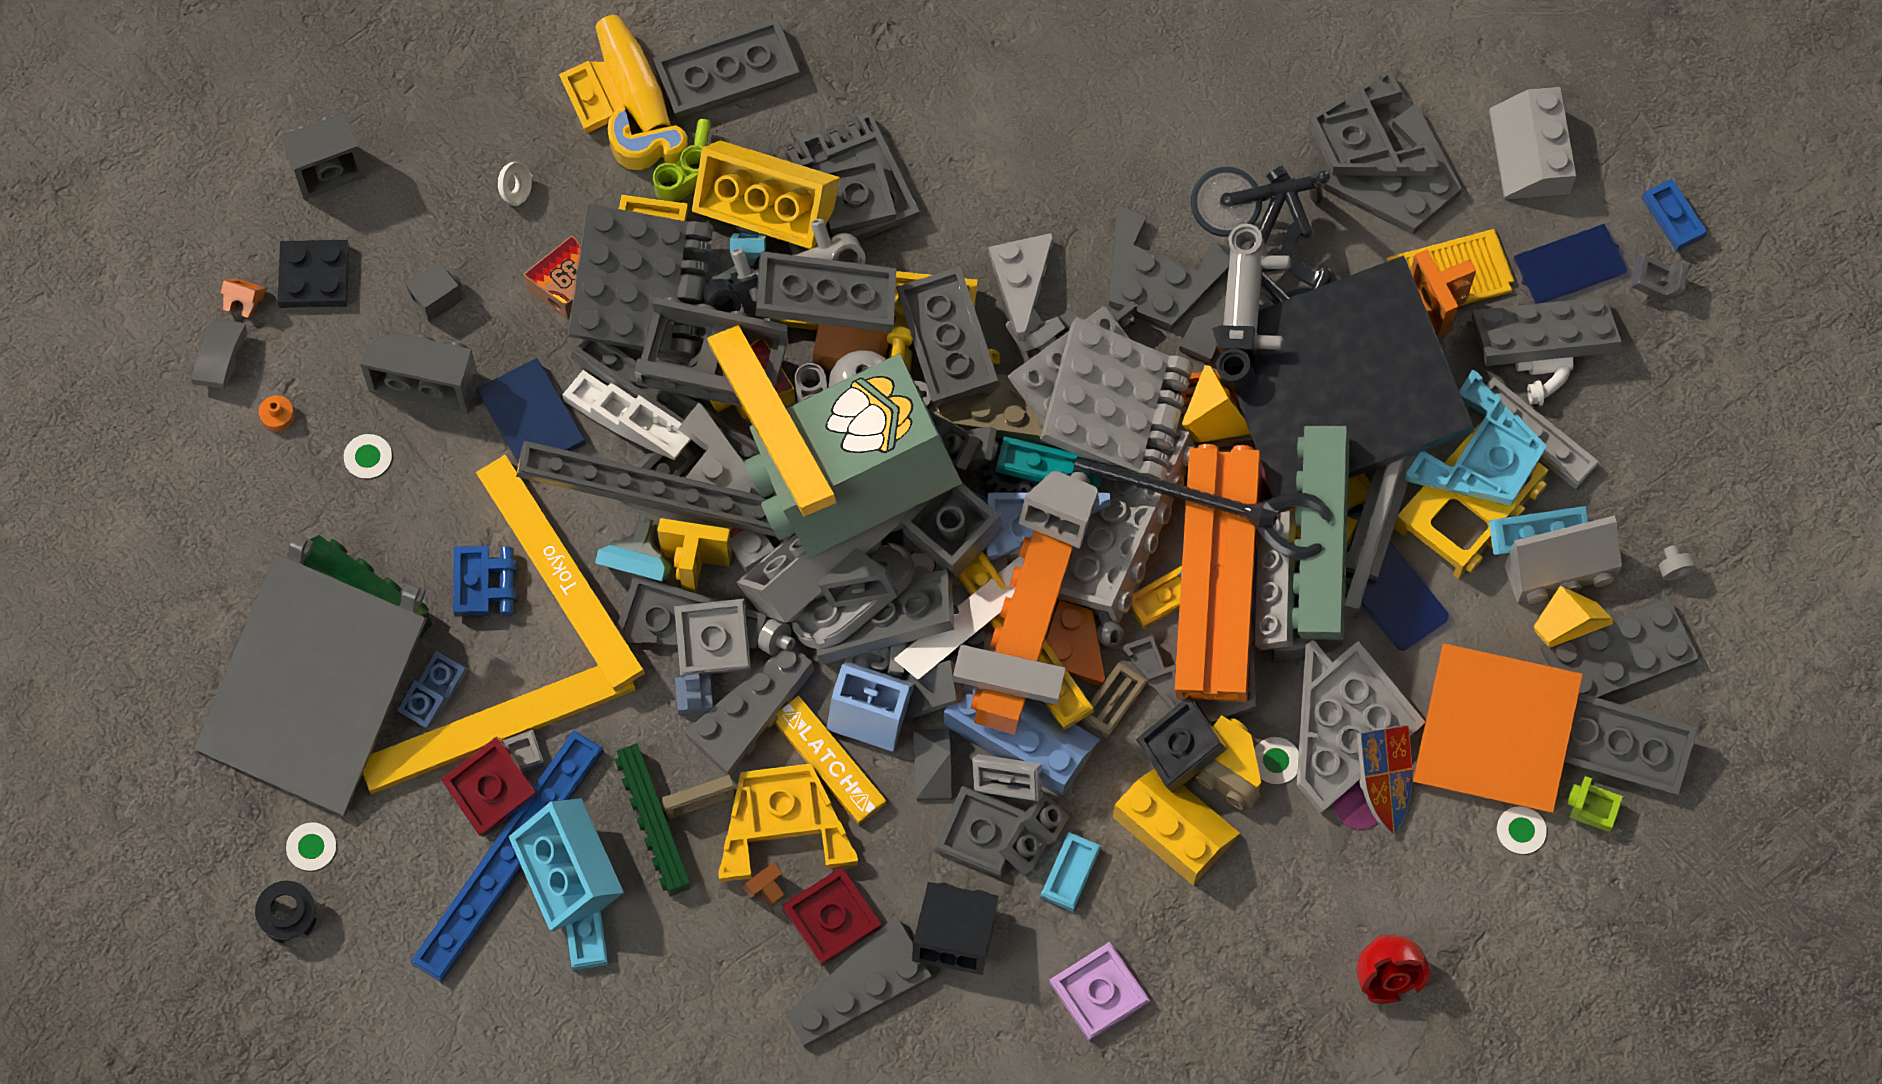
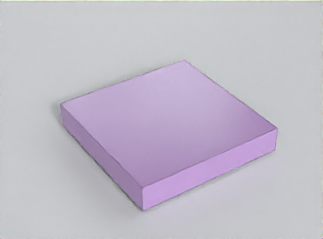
(1099, 991)

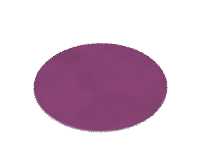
(1353, 809)

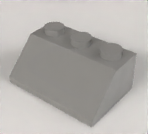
(1533, 144)
(1564, 558)

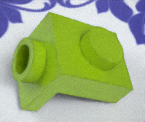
(1594, 805)

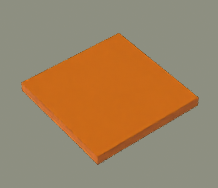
(1497, 727)

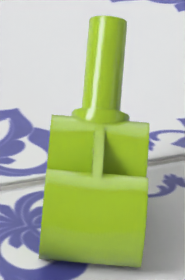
(680, 171)

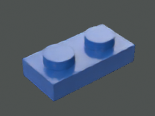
(1674, 214)

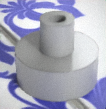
(1676, 564)
(775, 636)

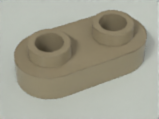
(1237, 790)

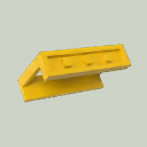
(1429, 501)

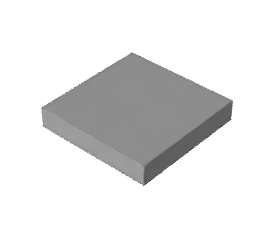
(712, 637)

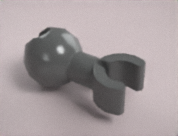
(1109, 632)

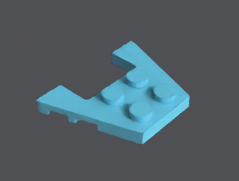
(1495, 459)

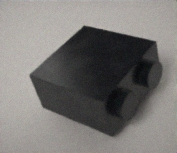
(955, 928)

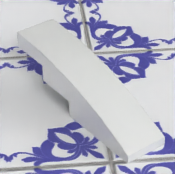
(627, 416)

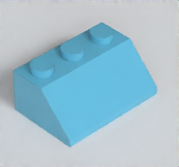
(565, 863)

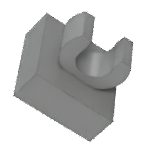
(889, 665)

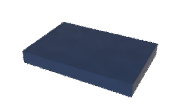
(529, 410)

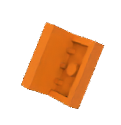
(1442, 290)

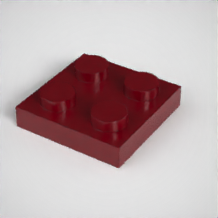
(490, 786)
(831, 916)

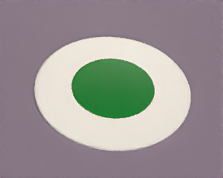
(367, 456)
(1276, 760)
(1521, 830)
(311, 846)

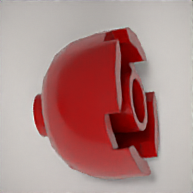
(1391, 967)

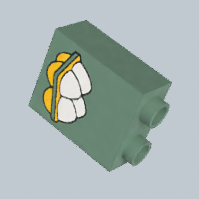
(873, 451)

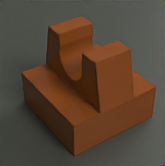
(765, 885)

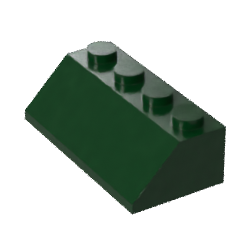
(332, 560)

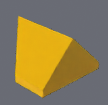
(1213, 411)
(1570, 617)

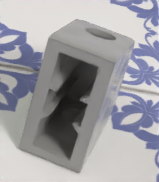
(1060, 507)

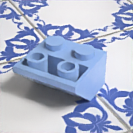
(869, 706)

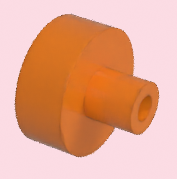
(276, 413)

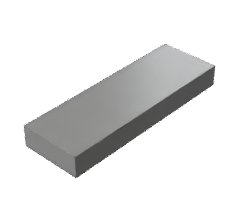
(1008, 674)

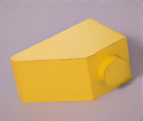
(1240, 754)

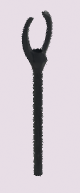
(1261, 515)

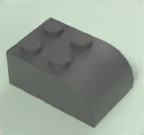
(421, 370)

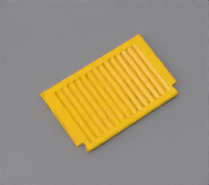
(1487, 256)

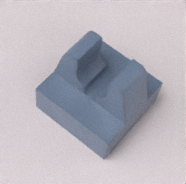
(693, 694)

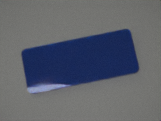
(1399, 598)

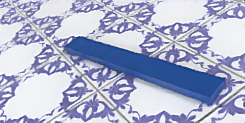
(501, 863)

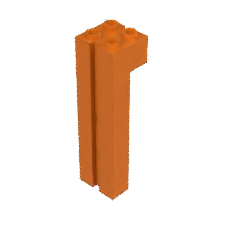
(1217, 578)

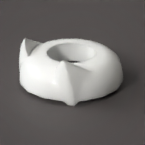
(523, 183)

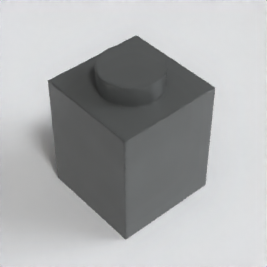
(434, 290)

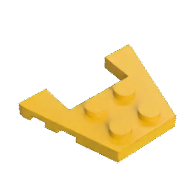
(778, 806)

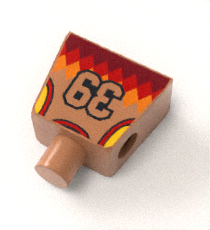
(554, 277)

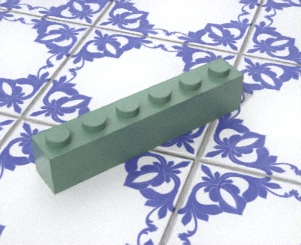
(1323, 575)

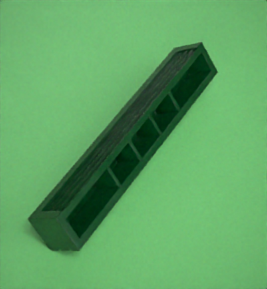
(652, 820)

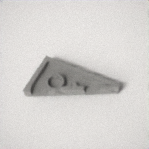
(1019, 275)

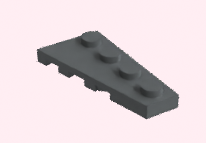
(739, 718)
(860, 985)

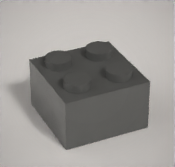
(323, 155)
(953, 528)

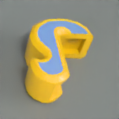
(645, 148)

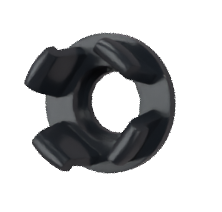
(302, 921)

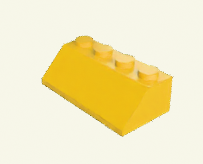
(763, 193)

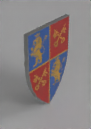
(1386, 774)

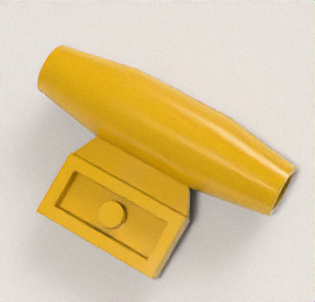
(619, 81)

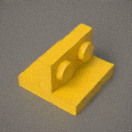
(691, 546)

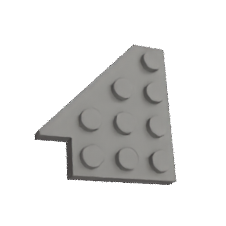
(1336, 705)

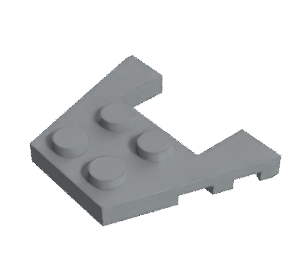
(717, 466)

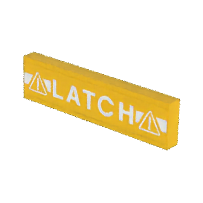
(829, 760)

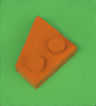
(1076, 642)

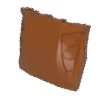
(837, 341)

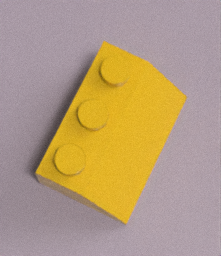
(1174, 826)

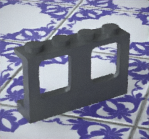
(707, 377)

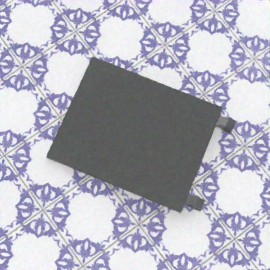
(311, 681)

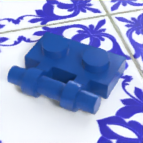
(472, 581)

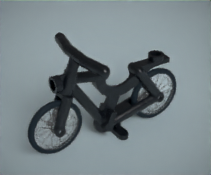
(1232, 198)

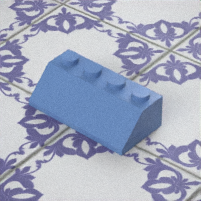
(1036, 740)

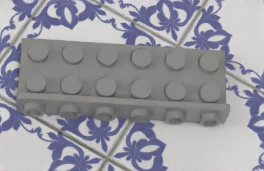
(1121, 539)

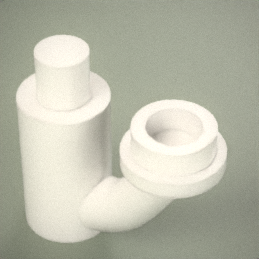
(1560, 367)

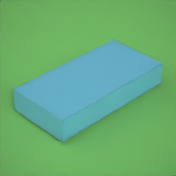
(1070, 872)

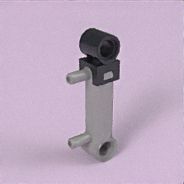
(746, 278)
(1238, 334)

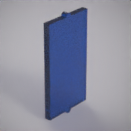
(1570, 264)

